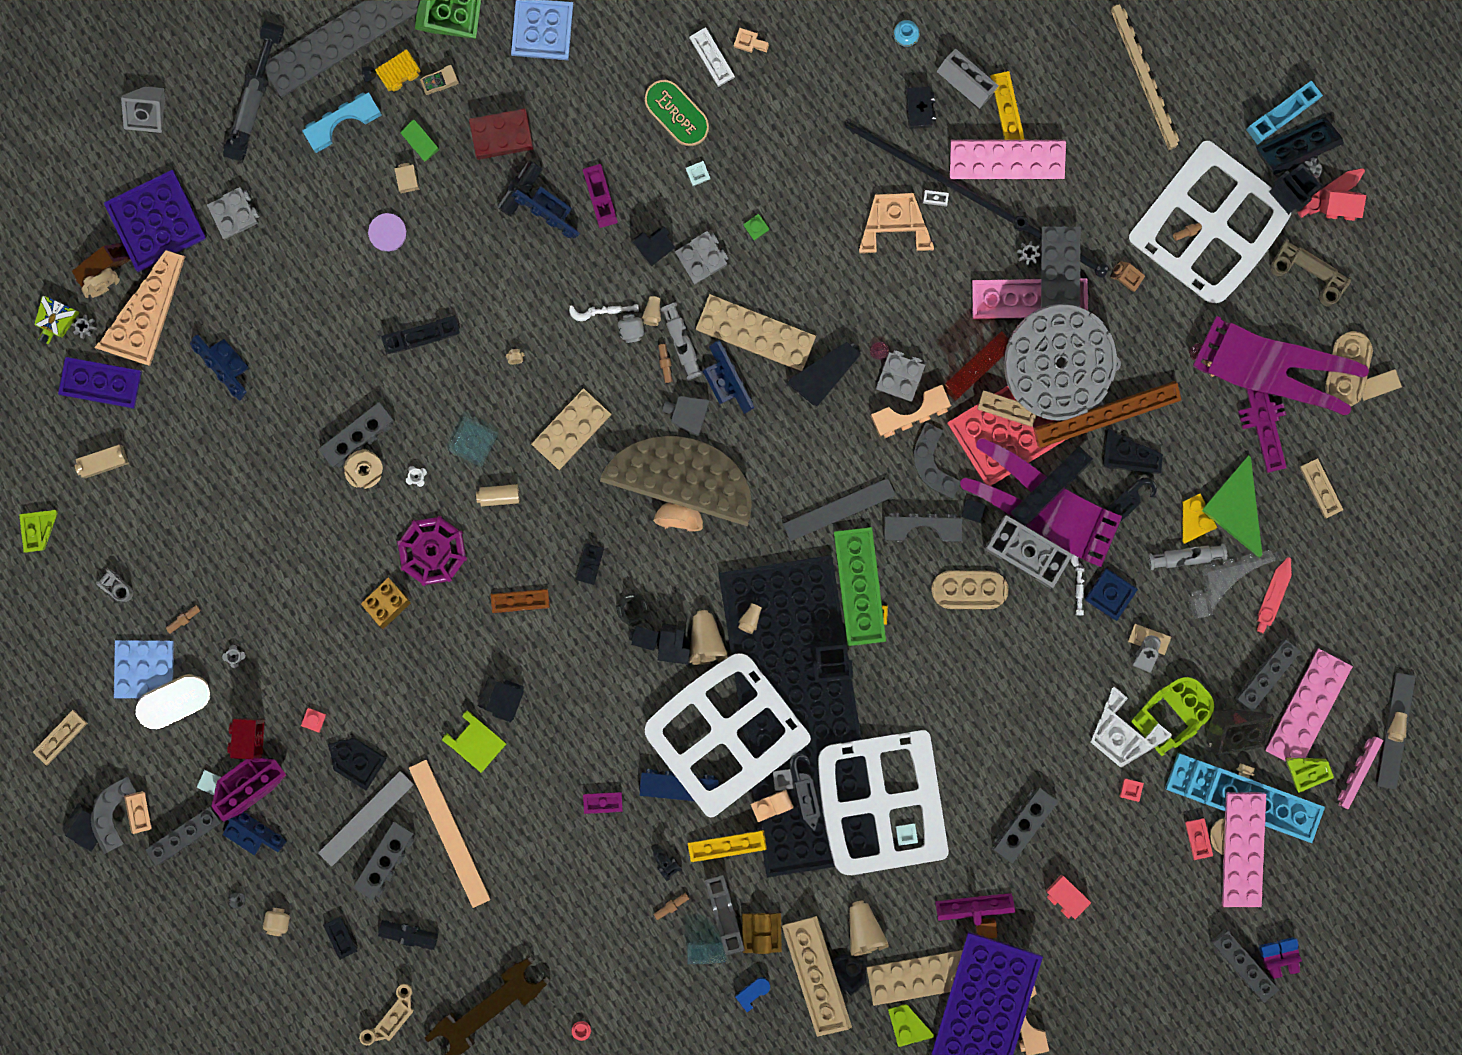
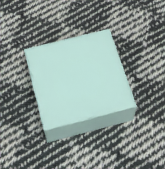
(698, 173)
(208, 782)
(906, 834)

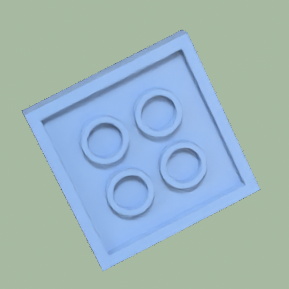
(542, 29)
(141, 667)

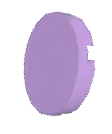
(387, 232)

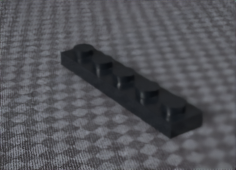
(1052, 486)

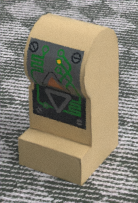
(439, 80)

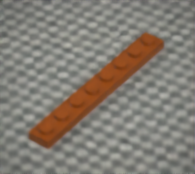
(1108, 414)

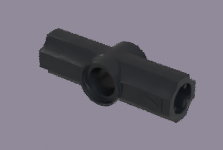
(522, 183)
(408, 935)

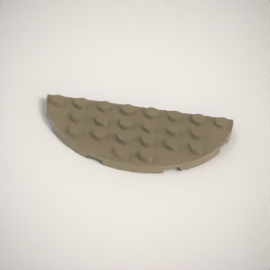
(684, 475)

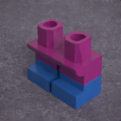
(1289, 956)

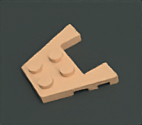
(895, 214)

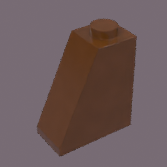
(106, 257)

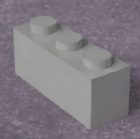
(967, 78)

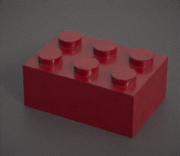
(501, 134)
(246, 738)

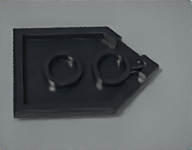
(356, 761)

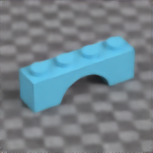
(1284, 112)
(320, 133)

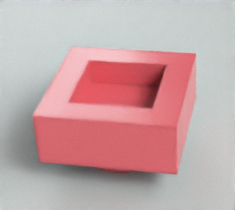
(313, 720)
(1131, 790)

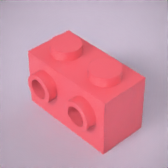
(1342, 203)
(1068, 897)

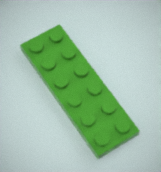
(859, 586)

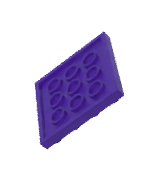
(155, 220)

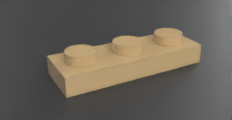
(1005, 408)
(1321, 488)
(60, 737)

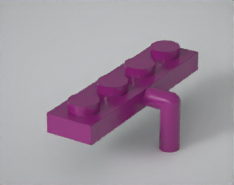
(975, 907)

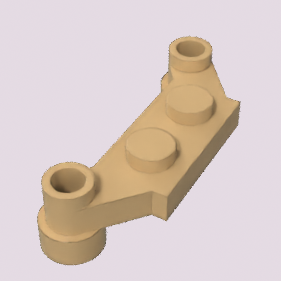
(392, 1020)

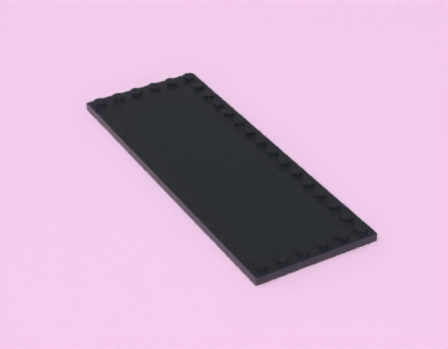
(796, 617)

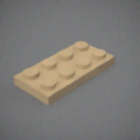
(571, 429)

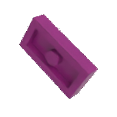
(603, 802)

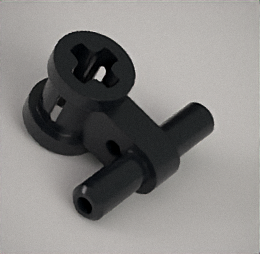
(668, 866)

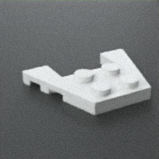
(1120, 740)

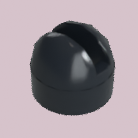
(366, 71)

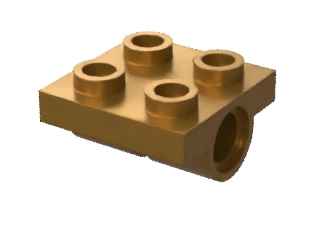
(385, 603)
(762, 933)

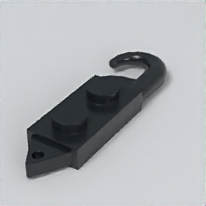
(1129, 499)
(804, 793)

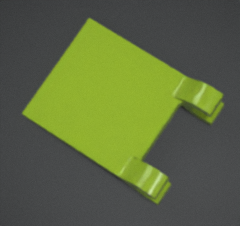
(476, 743)

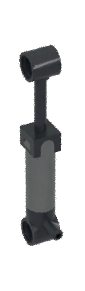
(254, 89)

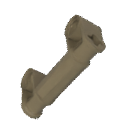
(1290, 254)

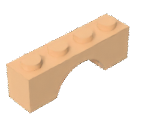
(888, 421)
(1033, 1039)

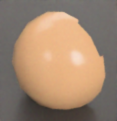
(679, 517)

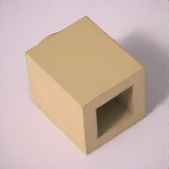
(406, 178)

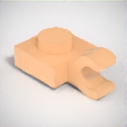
(748, 41)

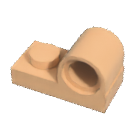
(772, 805)

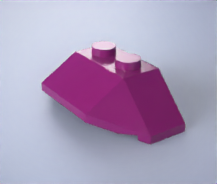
(245, 786)

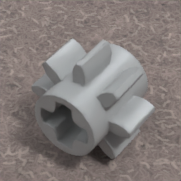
(1313, 166)
(1024, 256)
(86, 331)

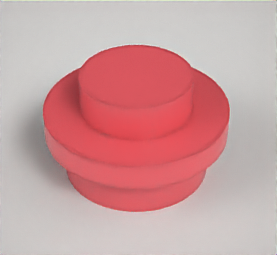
(581, 1030)

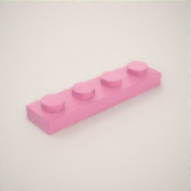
(1355, 779)

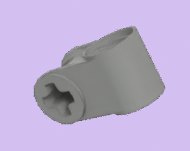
(112, 583)
(1147, 653)

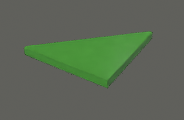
(1236, 508)

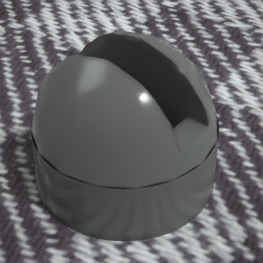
(233, 900)

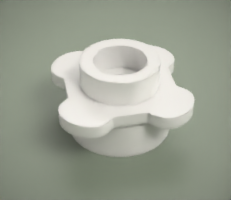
(414, 471)

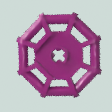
(420, 551)

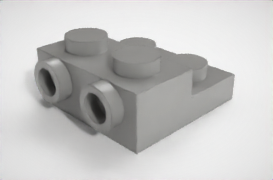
(233, 213)
(702, 257)
(900, 376)

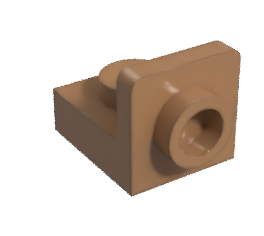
(1127, 275)

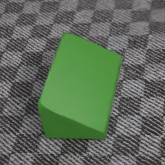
(419, 140)

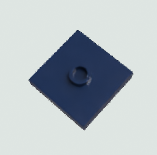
(1111, 594)

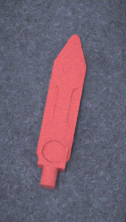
(1342, 183)
(1274, 595)

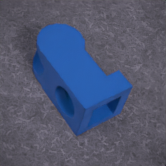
(758, 987)

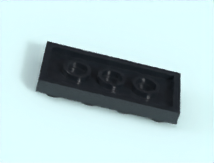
(1300, 145)

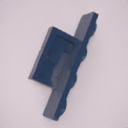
(548, 207)
(223, 362)
(725, 380)
(251, 834)

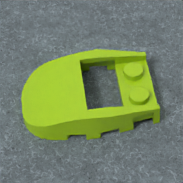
(1188, 700)

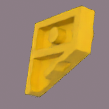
(1194, 520)

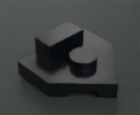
(850, 972)

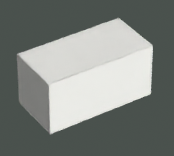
(935, 198)

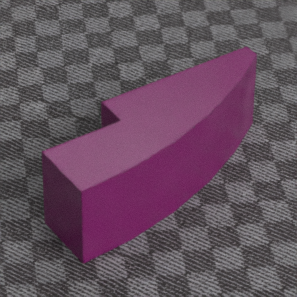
(600, 196)

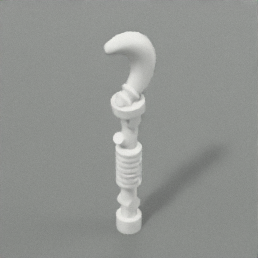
(592, 311)
(1079, 587)

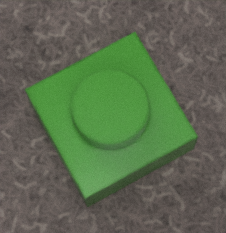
(756, 227)

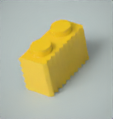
(398, 71)

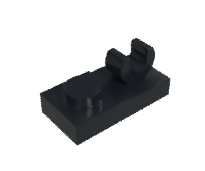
(590, 564)

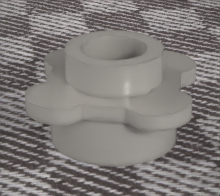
(233, 651)

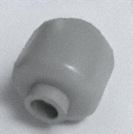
(631, 328)

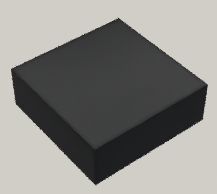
(973, 511)

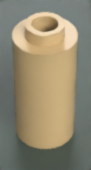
(498, 495)

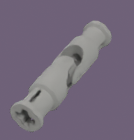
(678, 332)
(1174, 557)

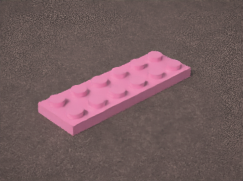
(1007, 159)
(1012, 298)
(1309, 706)
(1243, 849)

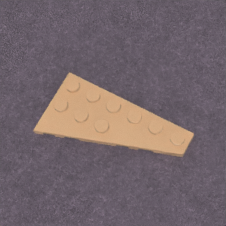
(142, 319)

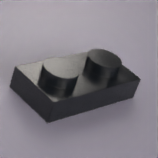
(340, 938)

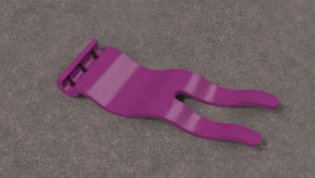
(1263, 363)
(1065, 521)

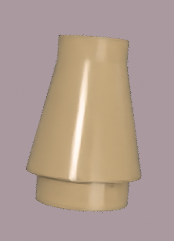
(652, 312)
(750, 619)
(1397, 729)

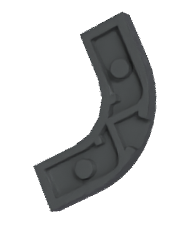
(925, 463)
(102, 814)

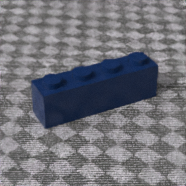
(669, 786)

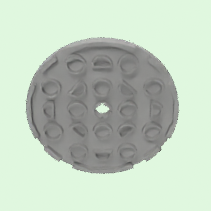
(1037, 345)

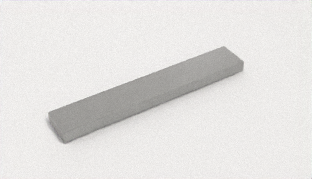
(365, 818)

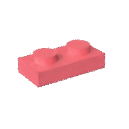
(1198, 839)

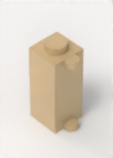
(101, 461)

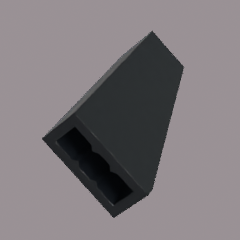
(822, 376)

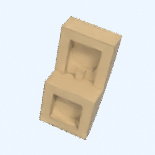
(1381, 384)

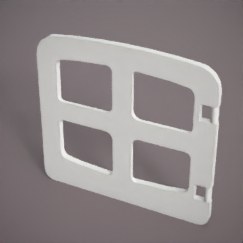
(1213, 224)
(725, 732)
(881, 803)

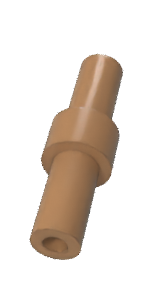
(1189, 230)
(665, 363)
(183, 619)
(671, 906)

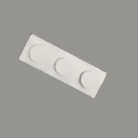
(711, 57)

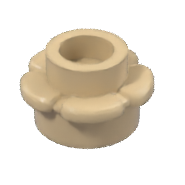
(515, 357)
(1245, 771)

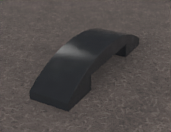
(420, 335)

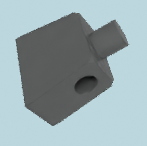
(688, 413)

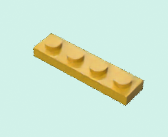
(1007, 107)
(727, 846)

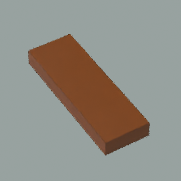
(520, 601)

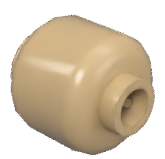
(276, 922)

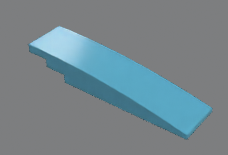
(1209, 786)

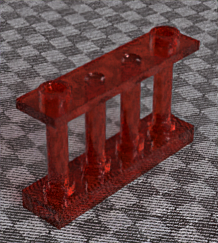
(977, 367)

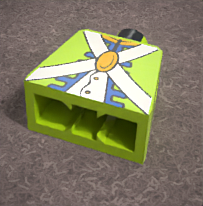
(54, 319)

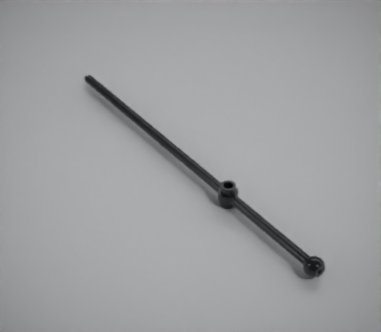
(1100, 269)

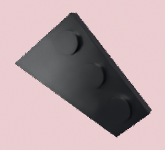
(1128, 455)

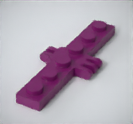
(1263, 417)

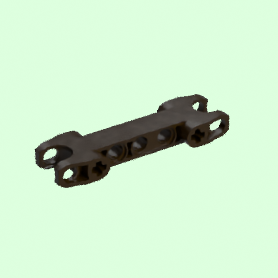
(515, 987)

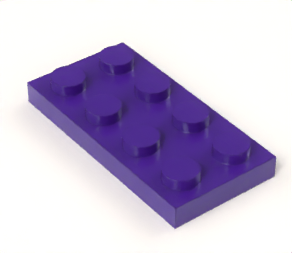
(100, 382)

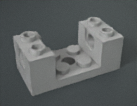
(1009, 544)

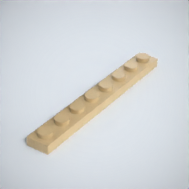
(1142, 69)

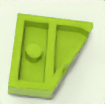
(36, 529)
(1308, 772)
(908, 1026)

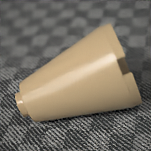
(706, 640)
(865, 930)

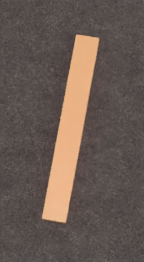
(449, 833)

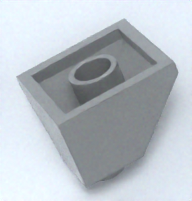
(144, 109)

